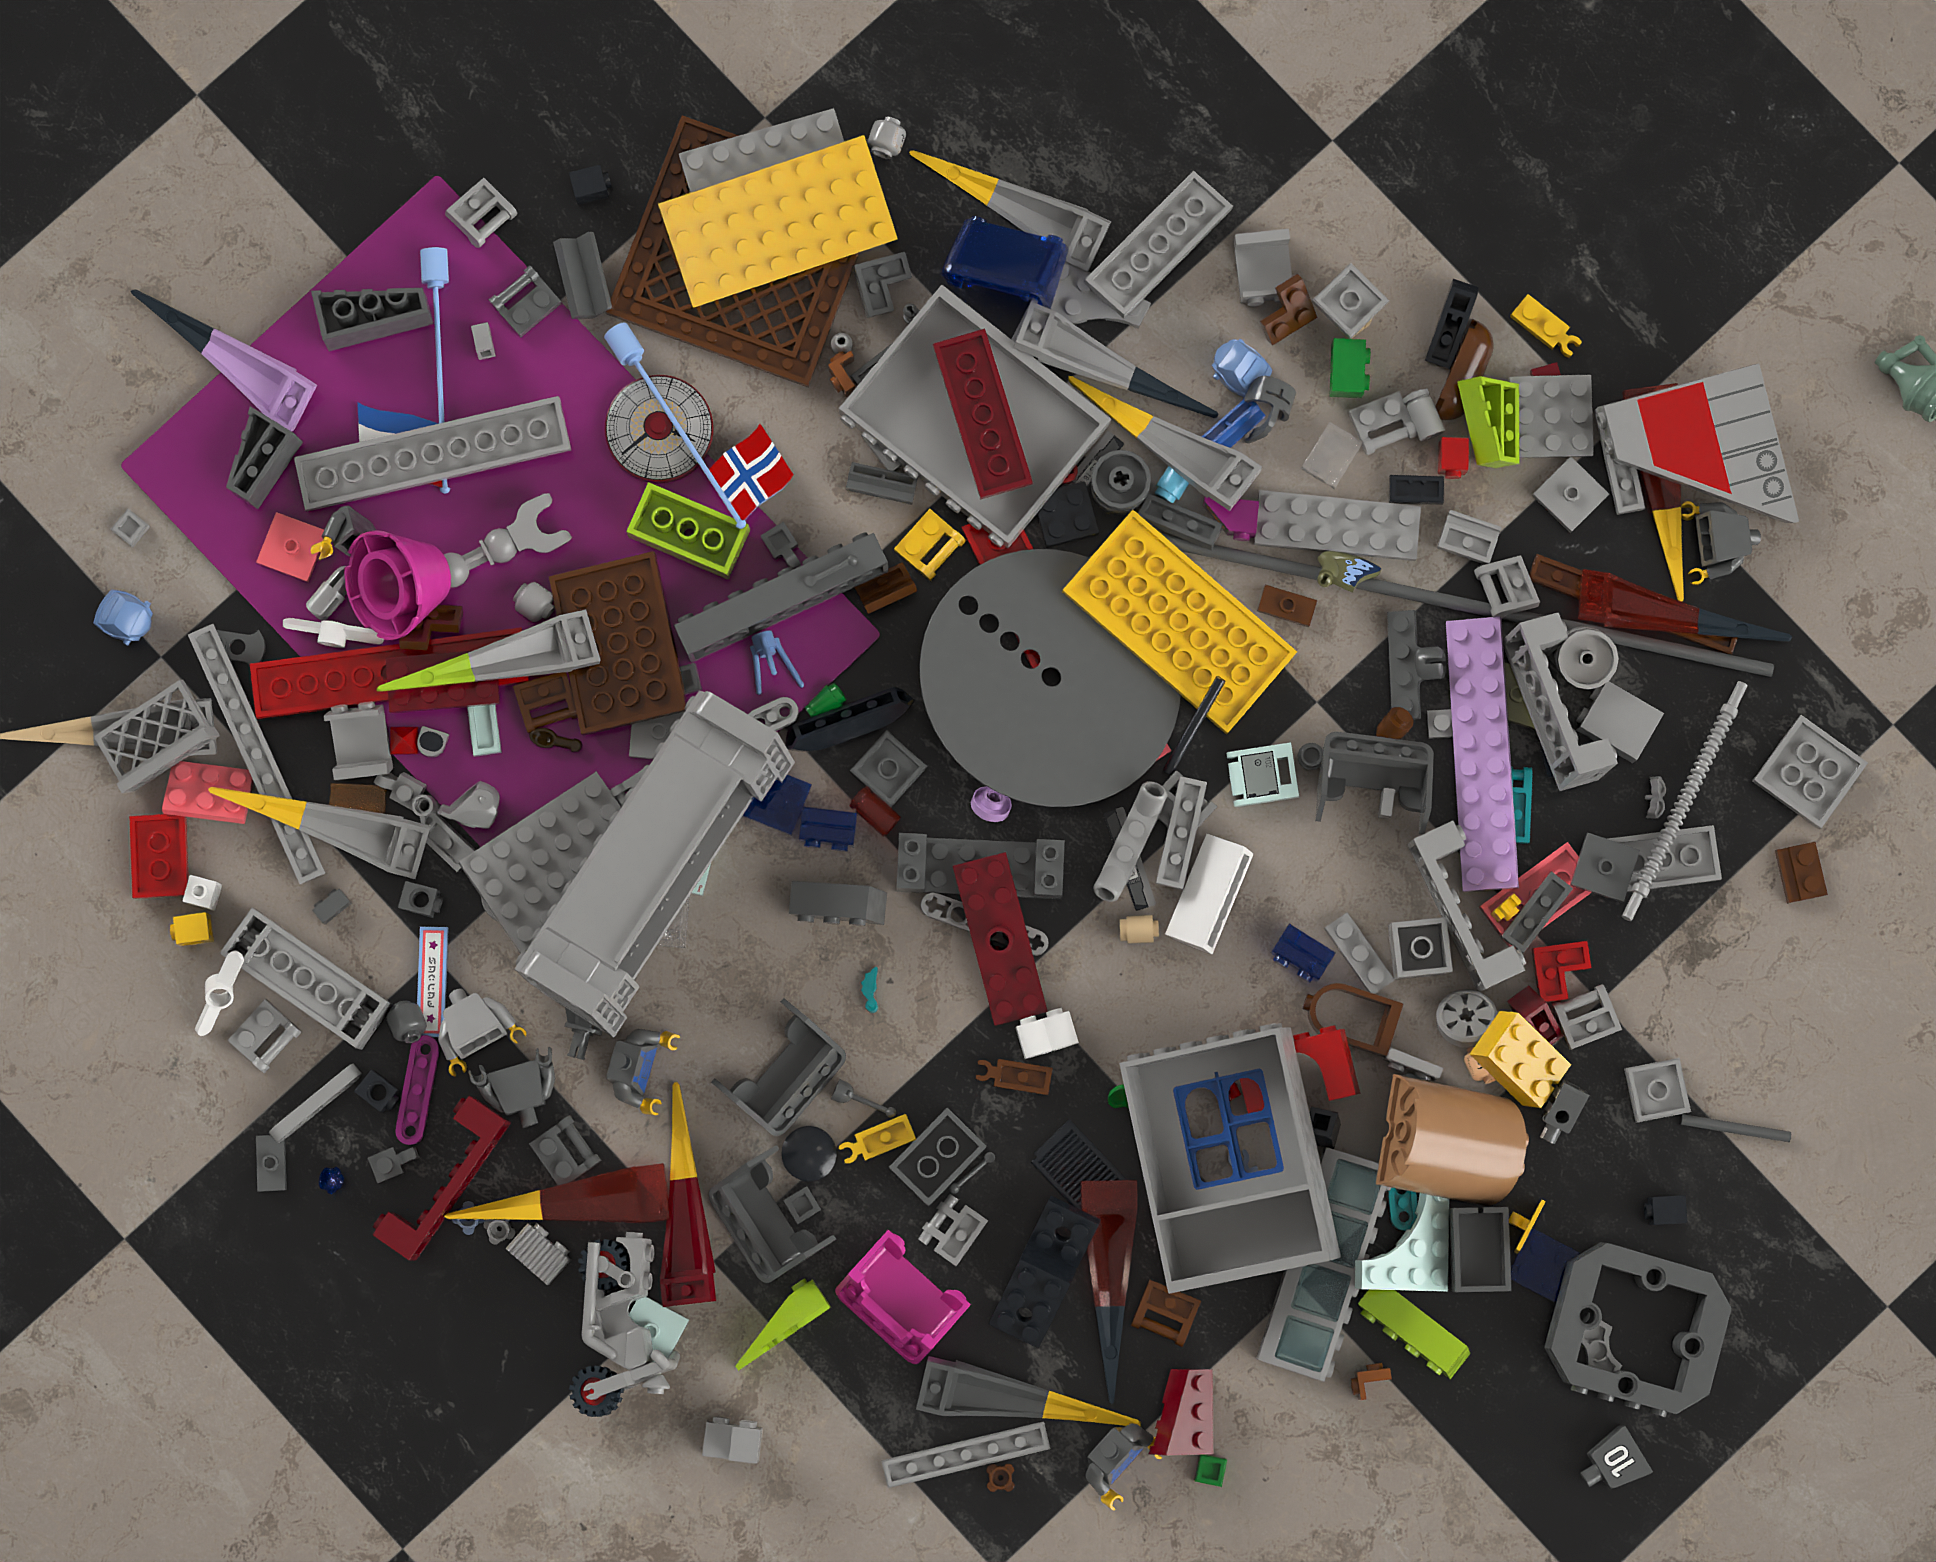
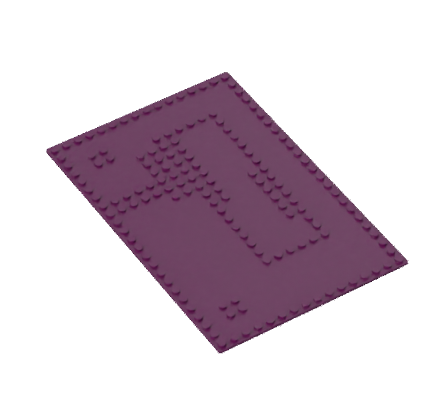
(593, 499)

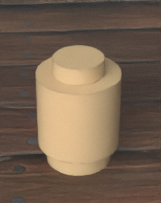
(1139, 929)

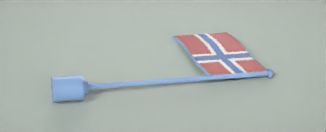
(744, 473)

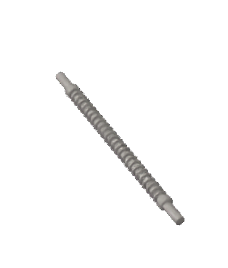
(1640, 889)

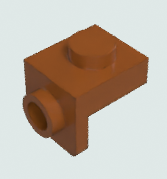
(840, 379)
(1373, 1373)

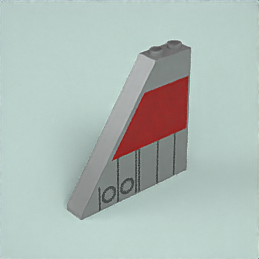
(1708, 438)

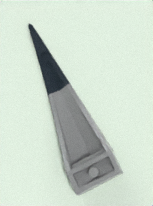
(1067, 347)

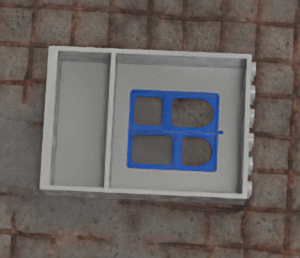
(1243, 1221)

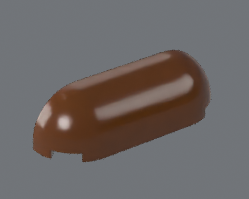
(1468, 364)

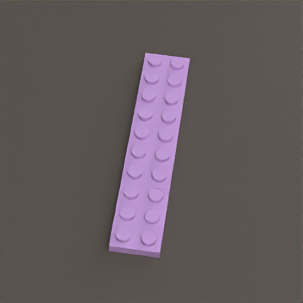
(1482, 754)

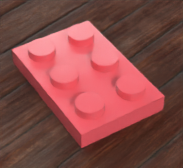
(189, 794)

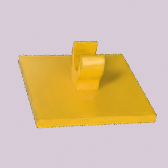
(1524, 1224)

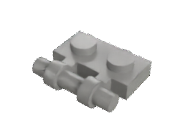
(960, 1234)

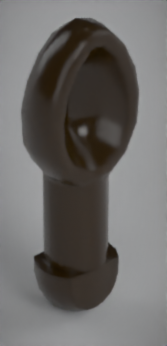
(548, 738)

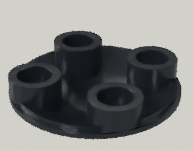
(808, 1153)

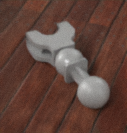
(502, 544)

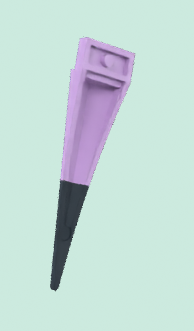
(264, 380)

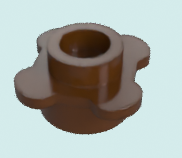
(1006, 1471)

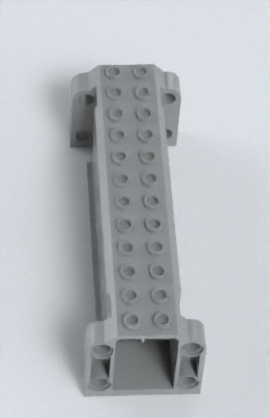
(652, 859)

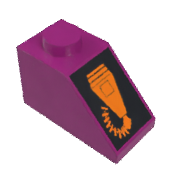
(1239, 521)

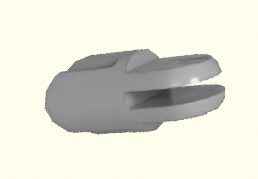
(328, 595)

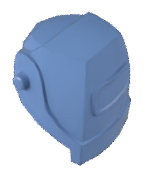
(1239, 366)
(123, 616)

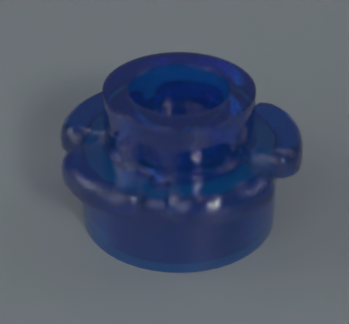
(331, 1179)

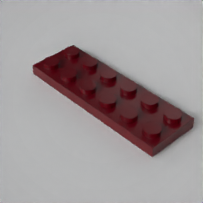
(982, 414)

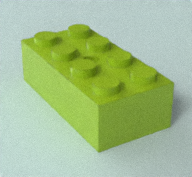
(666, 516)

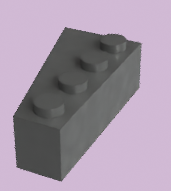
(369, 314)

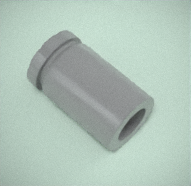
(1424, 414)

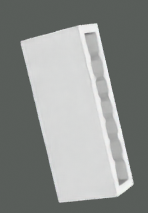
(1209, 893)

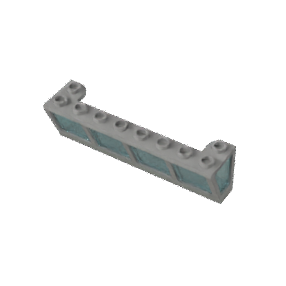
(1316, 1296)

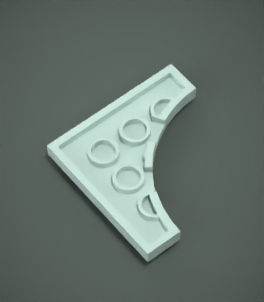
(1419, 1256)

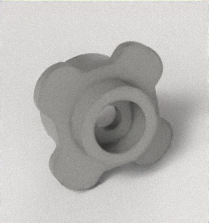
(496, 1236)

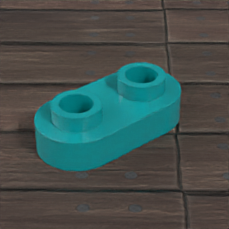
(1397, 1203)

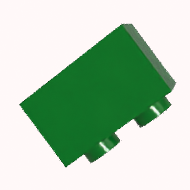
(1348, 368)

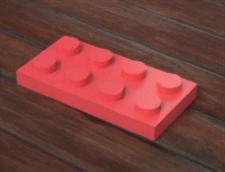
(1560, 862)

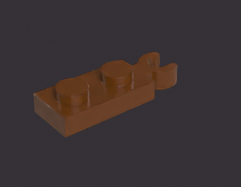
(1018, 1076)

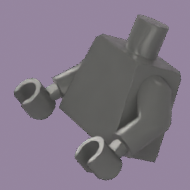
(518, 1087)

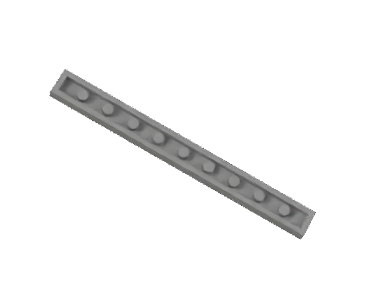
(253, 746)

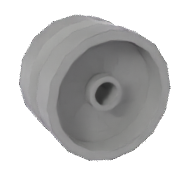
(1601, 662)

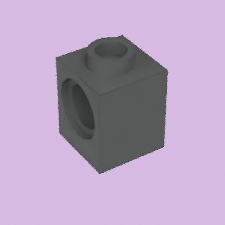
(409, 895)

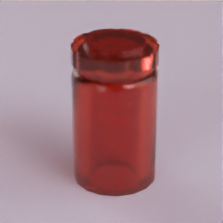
(875, 811)

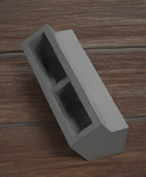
(881, 483)

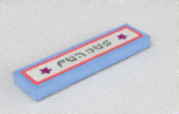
(432, 976)

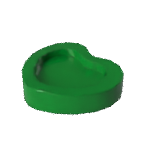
(1117, 1097)

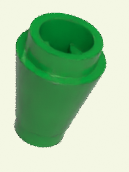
(826, 700)

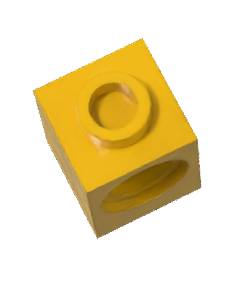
(192, 929)

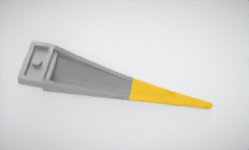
(1030, 210)
(1206, 465)
(372, 836)

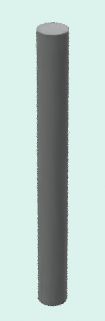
(1736, 1128)

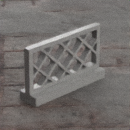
(169, 756)

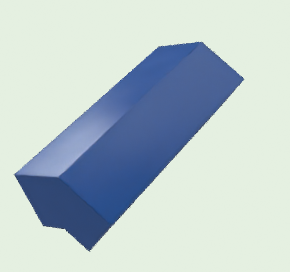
(1235, 424)

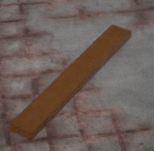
(1566, 580)

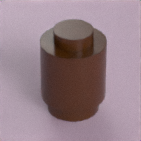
(1395, 724)

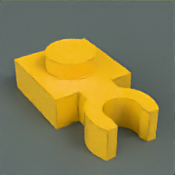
(1507, 908)

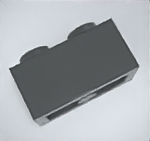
(331, 906)

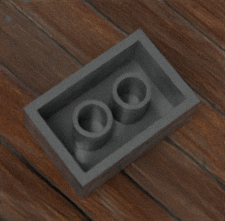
(937, 1157)

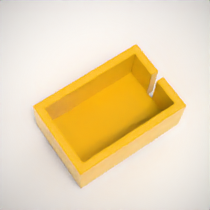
(1520, 1059)

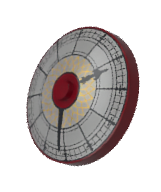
(645, 438)

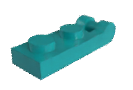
(1522, 803)

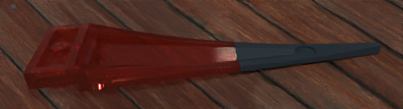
(1626, 605)
(1110, 1262)

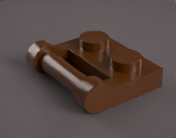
(545, 692)
(1173, 1305)

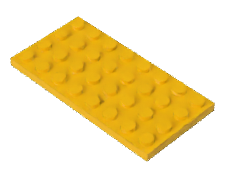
(778, 221)
(1178, 620)

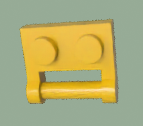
(923, 539)

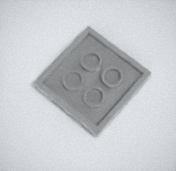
(1555, 416)
(1810, 772)

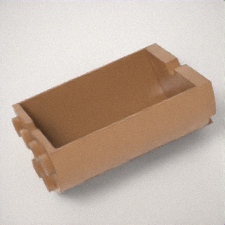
(1451, 1142)

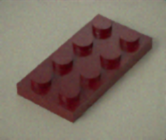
(440, 696)

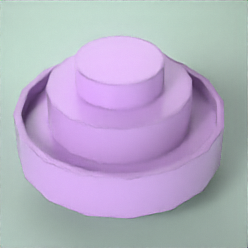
(990, 804)

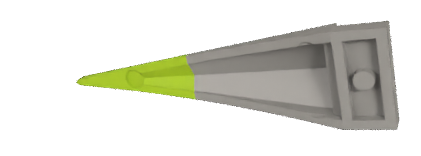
(543, 649)

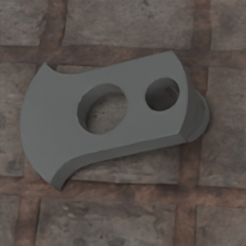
(254, 646)

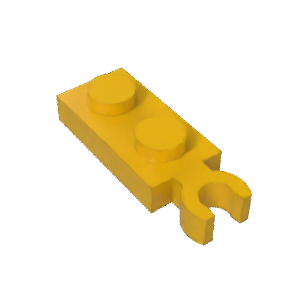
(1544, 325)
(881, 1139)

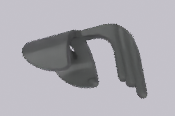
(1257, 392)

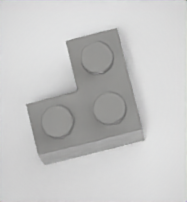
(733, 1441)

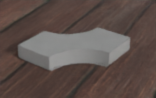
(1597, 1347)

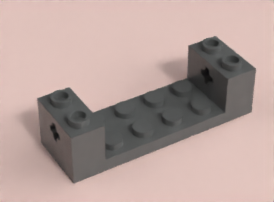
(928, 864)

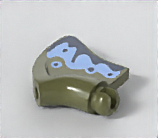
(1345, 570)

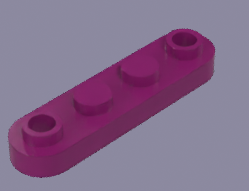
(417, 1090)

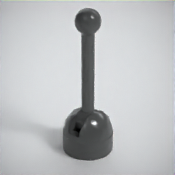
(844, 1093)

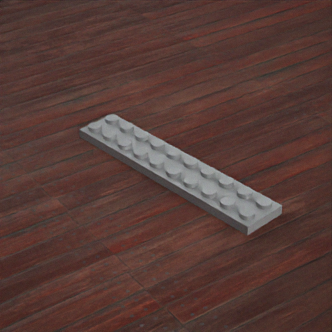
(432, 453)

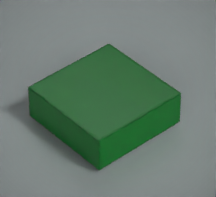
(1210, 1470)

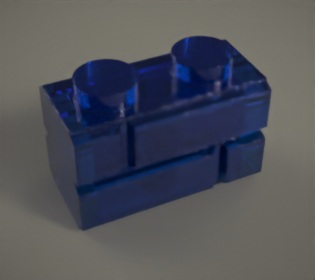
(828, 828)
(1302, 953)

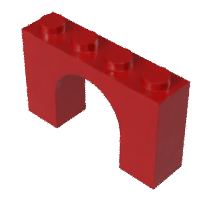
(1332, 1055)

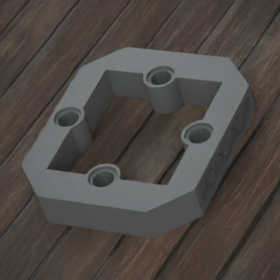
(1706, 1329)

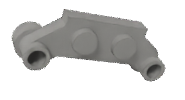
(442, 835)

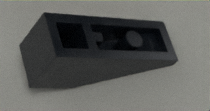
(1452, 323)

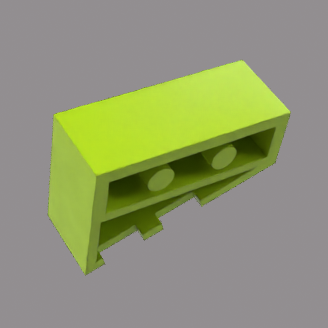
(1492, 420)

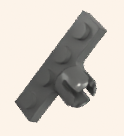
(1410, 662)

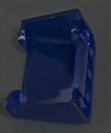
(1006, 261)

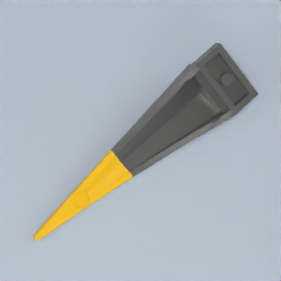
(972, 1391)

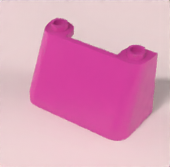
(900, 1300)

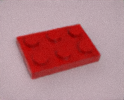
(158, 856)

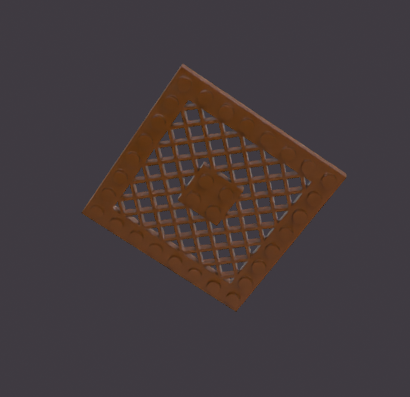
(750, 350)

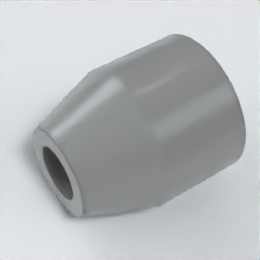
(846, 347)

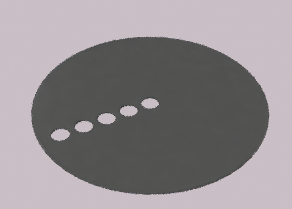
(1010, 727)

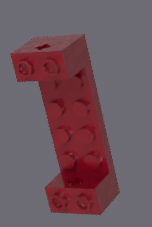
(412, 1240)

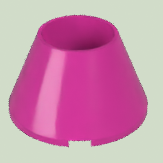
(394, 582)

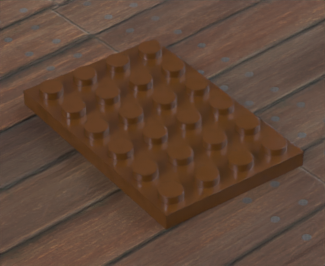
(634, 641)

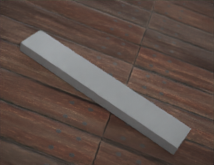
(965, 1454)

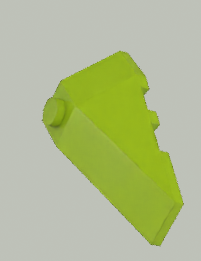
(796, 1311)

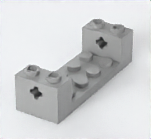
(1527, 652)
(1426, 852)
(307, 979)

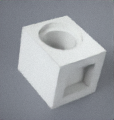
(202, 892)

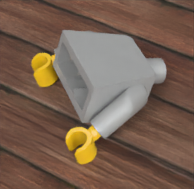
(472, 1025)

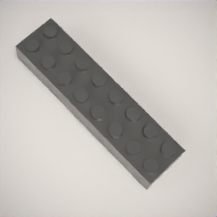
(779, 598)

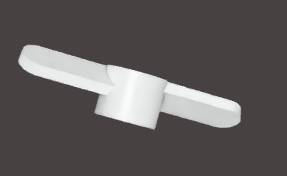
(333, 633)
(216, 1002)

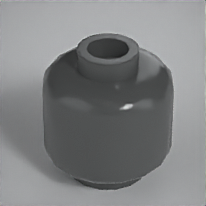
(406, 1021)

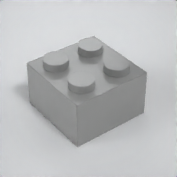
(1420, 948)

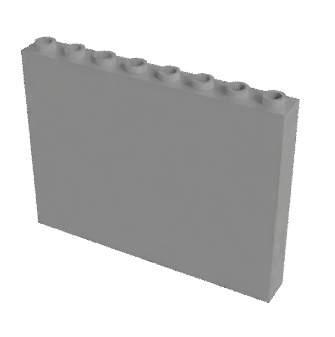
(910, 417)

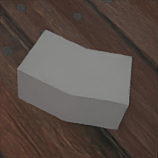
(483, 341)

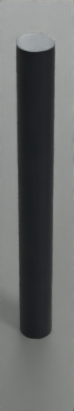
(1194, 725)

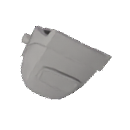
(475, 807)

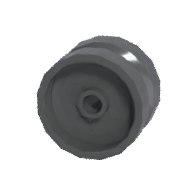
(1120, 466)

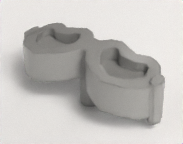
(1657, 803)

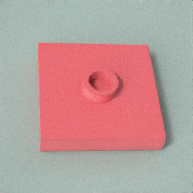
(289, 547)

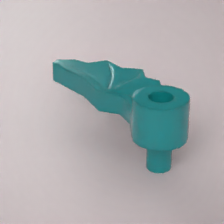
(869, 987)

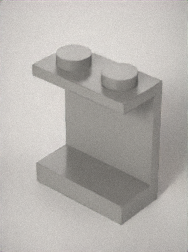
(1261, 264)
(360, 740)

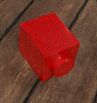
(1453, 457)

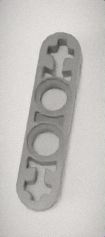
(315, 1103)

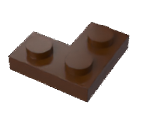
(1295, 311)
(441, 619)

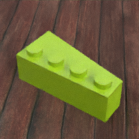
(1415, 1329)

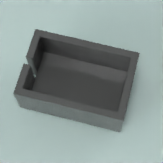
(1479, 1249)

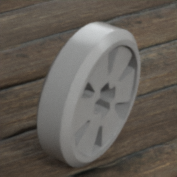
(1462, 1003)

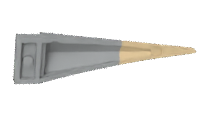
(84, 729)

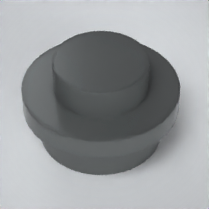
(1310, 756)

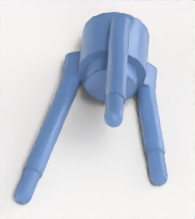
(765, 645)

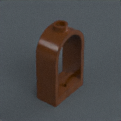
(1387, 1025)

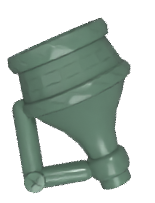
(1915, 382)

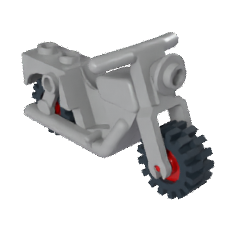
(612, 1331)

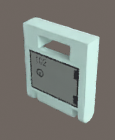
(1258, 775)

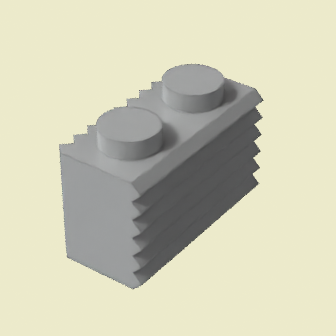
(539, 1253)

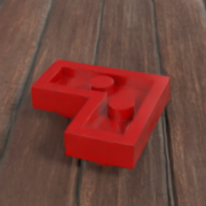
(1552, 962)

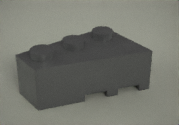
(261, 458)
(837, 903)

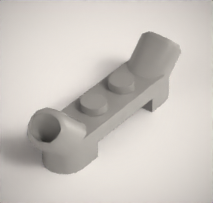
(1130, 841)

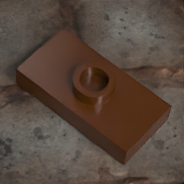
(1287, 605)

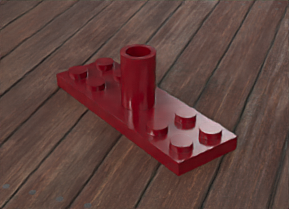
(992, 907)

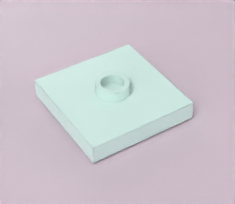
(662, 1322)

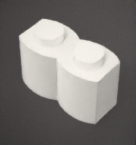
(1046, 1034)

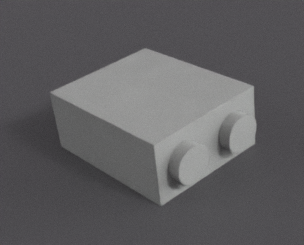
(1619, 718)

